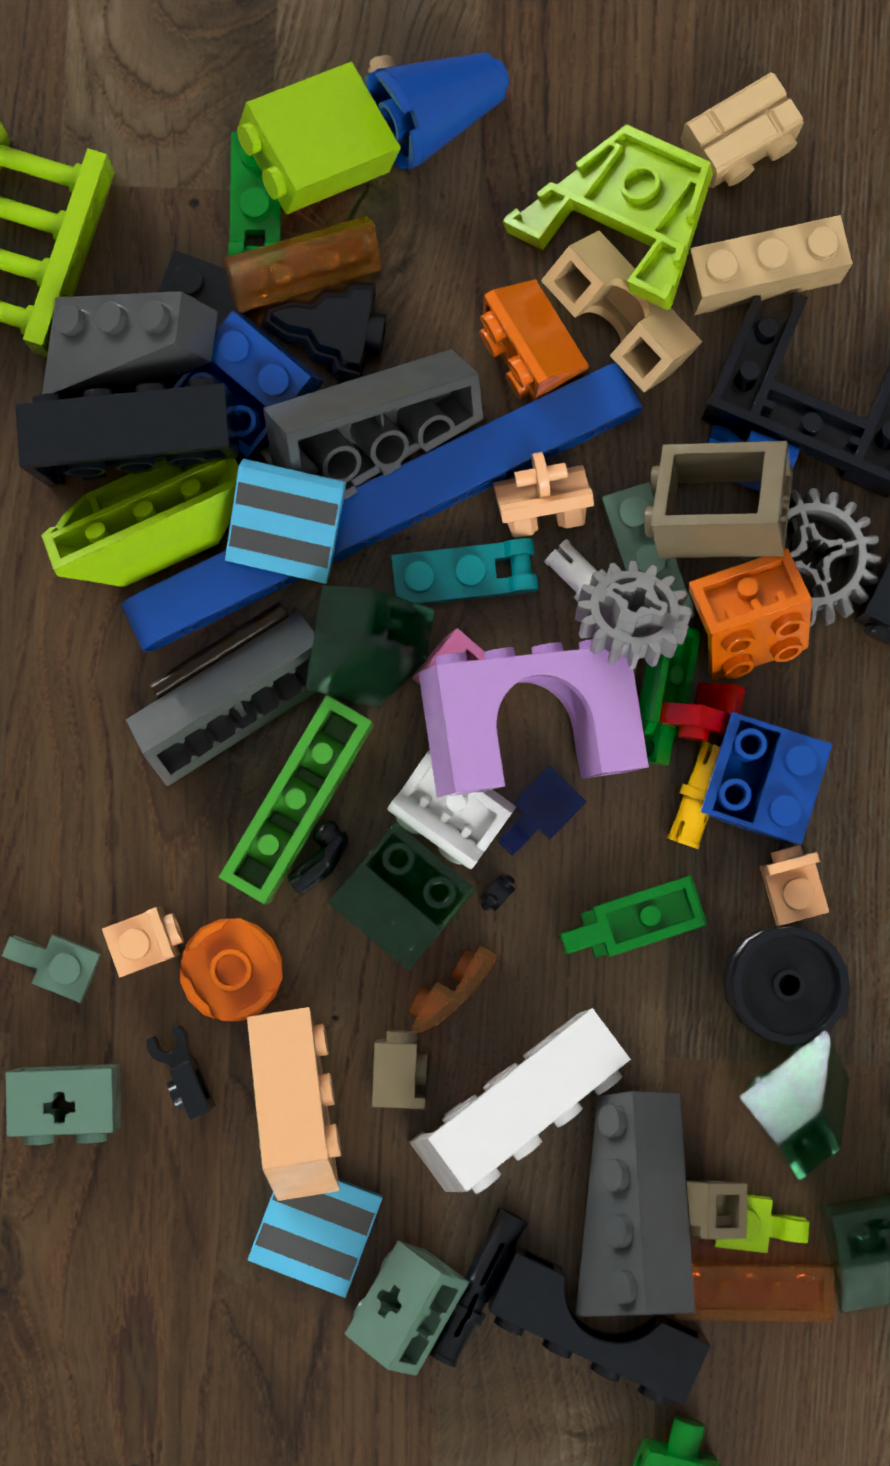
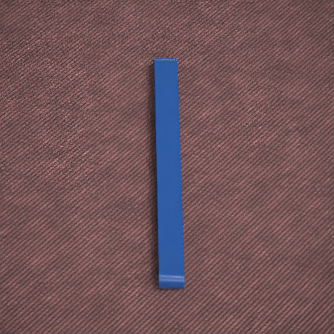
(397, 501)

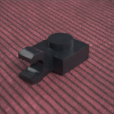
(188, 1084)

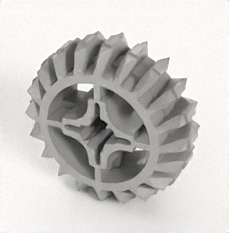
(851, 544)

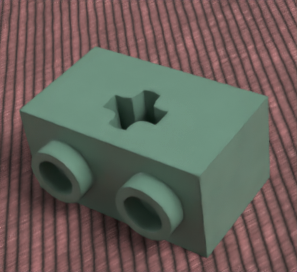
(32, 1097)
(406, 1308)

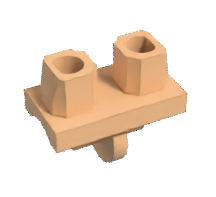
(542, 493)

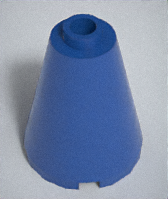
(436, 100)

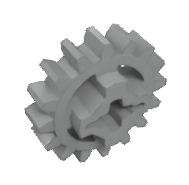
(632, 614)

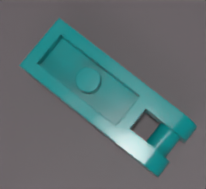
(464, 573)

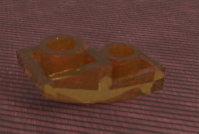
(441, 1001)

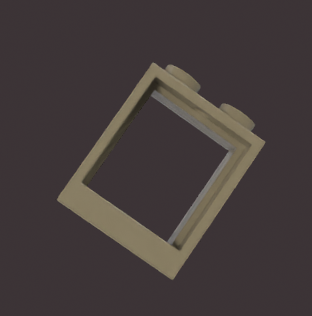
(721, 534)

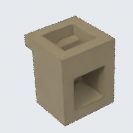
(398, 1071)
(717, 1209)

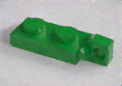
(671, 683)
(637, 919)

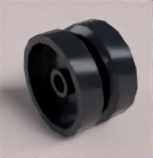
(814, 999)

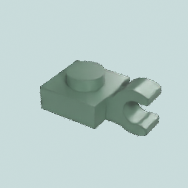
(61, 966)

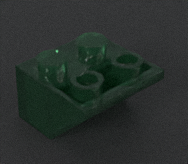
(366, 644)
(402, 896)
(802, 1105)
(859, 1251)

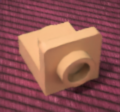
(794, 885)
(143, 940)

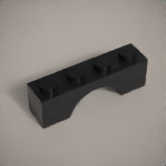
(656, 1354)

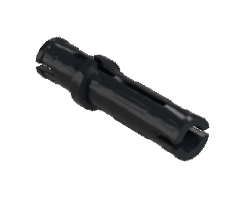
(482, 1277)

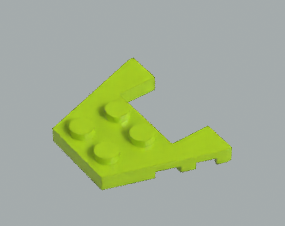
(636, 189)

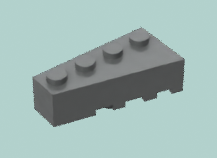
(375, 419)
(637, 1210)

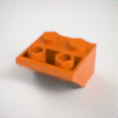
(531, 340)

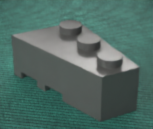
(126, 341)

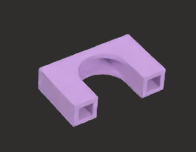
(465, 698)

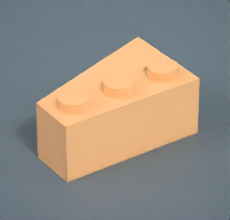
(293, 1103)

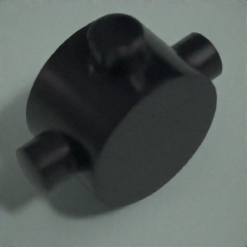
(497, 893)

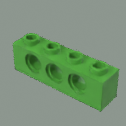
(297, 800)

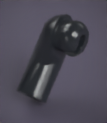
(323, 862)

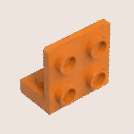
(753, 614)

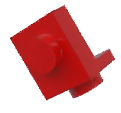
(708, 714)

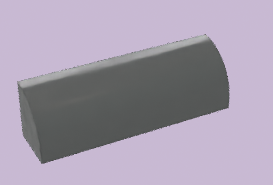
(226, 700)

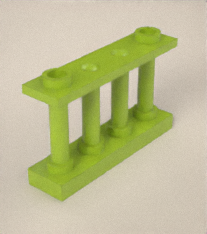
(70, 229)

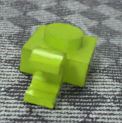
(765, 1224)

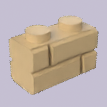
(744, 130)

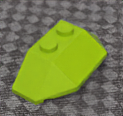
(143, 523)

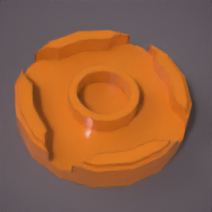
(231, 969)

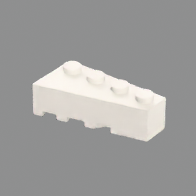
(522, 1104)

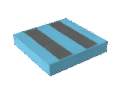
(284, 521)
(317, 1236)

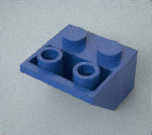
(257, 375)
(766, 779)

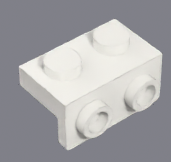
(457, 823)

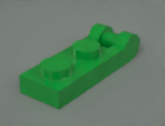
(251, 207)

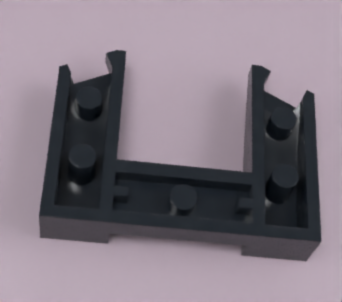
(752, 400)

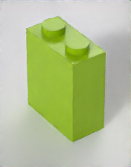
(317, 137)

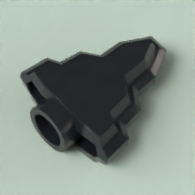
(333, 327)

